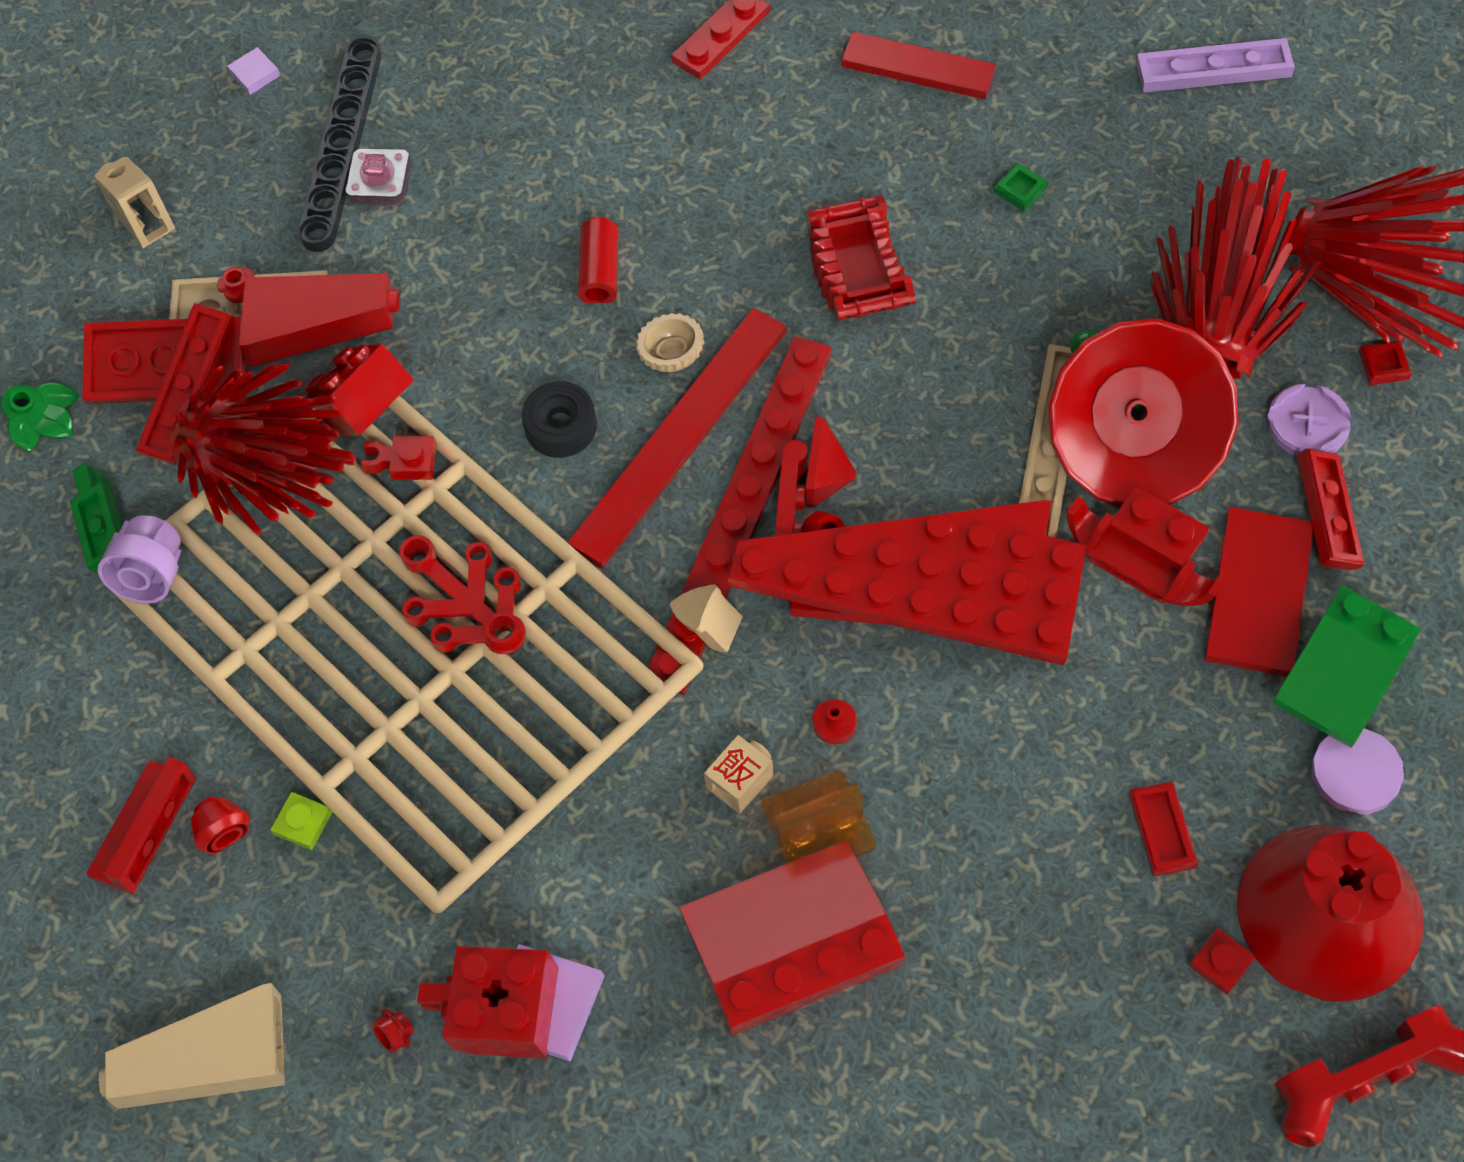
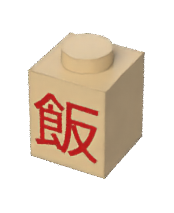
(739, 773)

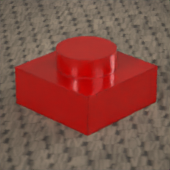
(1222, 961)

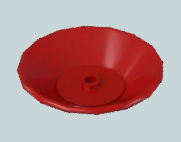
(1185, 418)

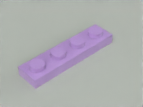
(1214, 65)

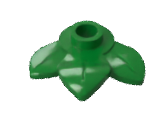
(42, 416)

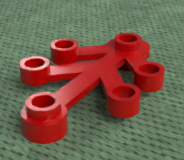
(465, 600)

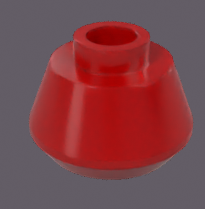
(218, 824)

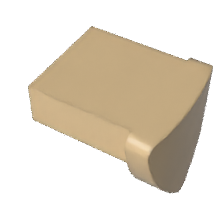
(708, 615)

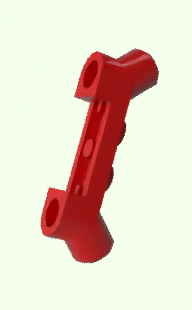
(1313, 1090)

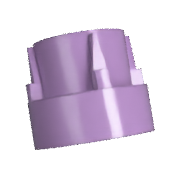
(141, 560)

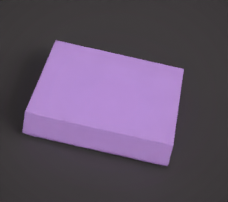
(573, 1000)

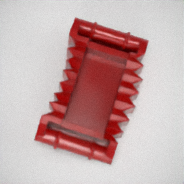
(856, 259)

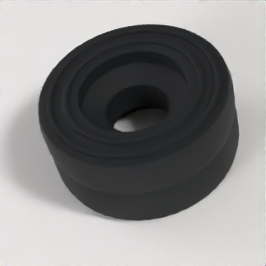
(554, 399)

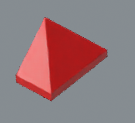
(828, 465)

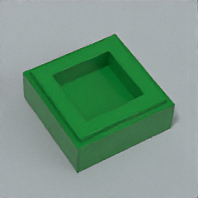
(1020, 187)

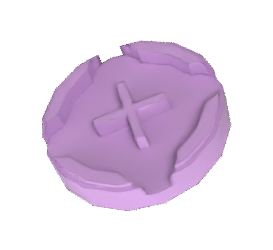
(1308, 419)
(1358, 777)

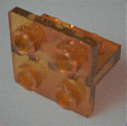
(819, 817)

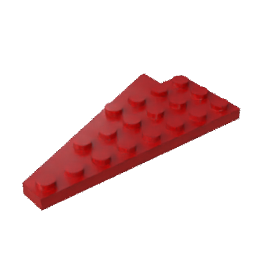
(952, 575)

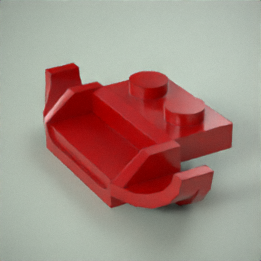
(1146, 548)

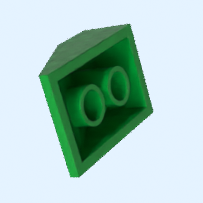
(1347, 666)

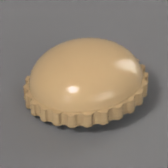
(670, 342)

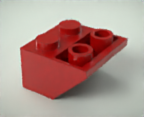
(363, 385)

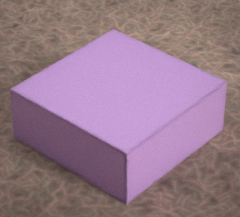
(253, 70)

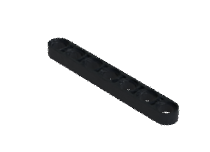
(332, 157)

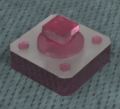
(379, 176)

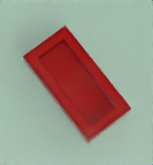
(1163, 829)

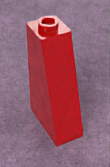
(312, 312)

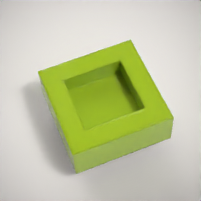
(301, 821)

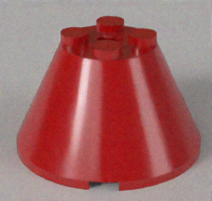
(1330, 912)

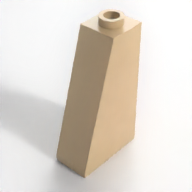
(203, 1055)

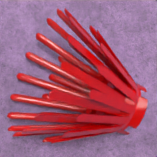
(1354, 247)

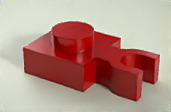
(407, 458)

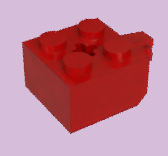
(480, 981)

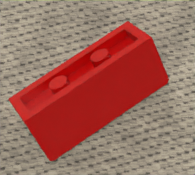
(142, 825)

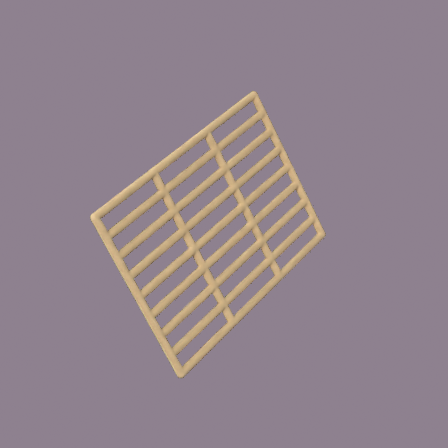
(449, 671)

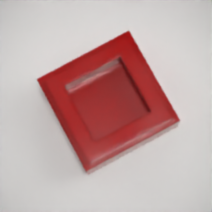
(1385, 363)

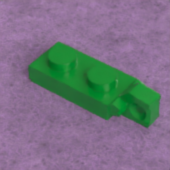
(94, 513)

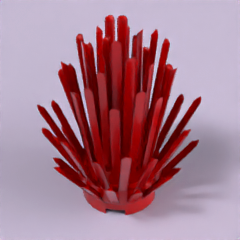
(1237, 248)
(243, 439)

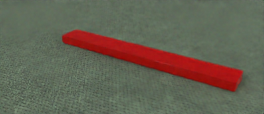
(677, 438)

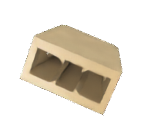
(123, 184)

